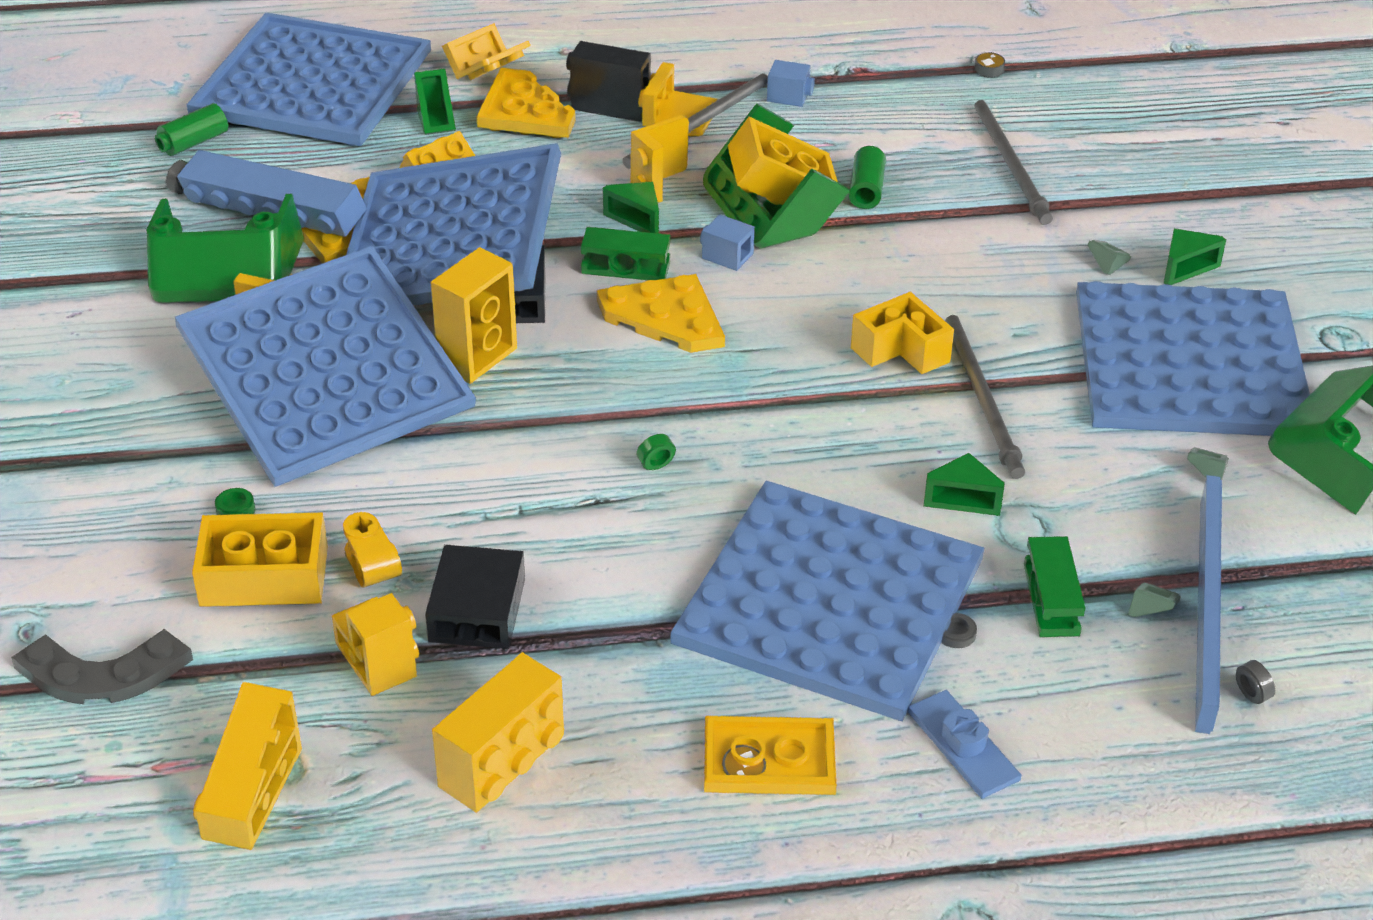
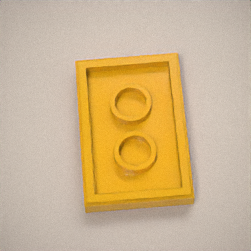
(795, 750)

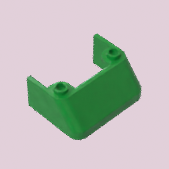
(774, 224)
(207, 262)
(1322, 442)

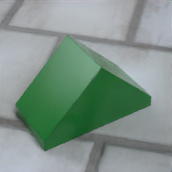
(434, 101)
(632, 205)
(1192, 255)
(964, 487)

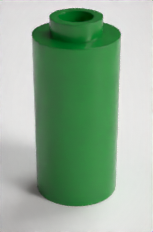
(191, 129)
(867, 177)

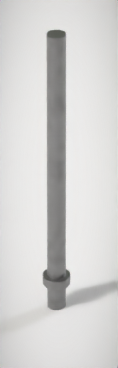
(719, 106)
(1037, 204)
(1009, 453)

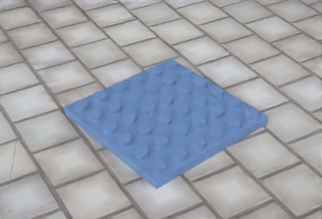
(312, 78)
(444, 210)
(1189, 358)
(324, 364)
(830, 599)

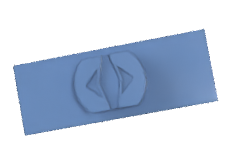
(965, 743)

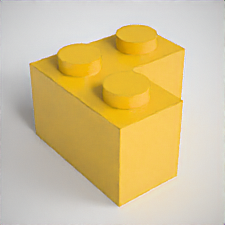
(903, 329)
(378, 642)

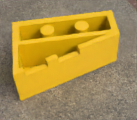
(249, 766)

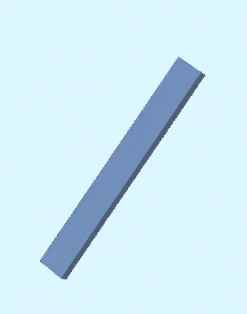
(1209, 607)

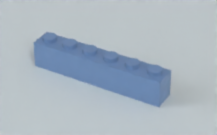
(258, 187)

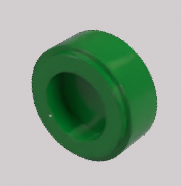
(656, 451)
(234, 502)

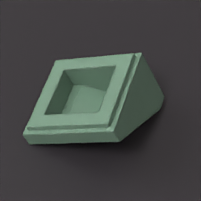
(1108, 256)
(1208, 462)
(1152, 599)

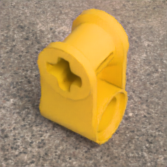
(370, 550)

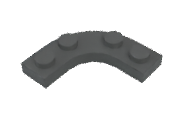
(119, 679)

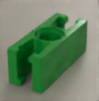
(625, 254)
(1054, 586)

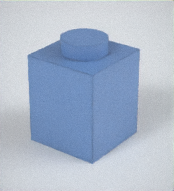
(789, 83)
(727, 242)

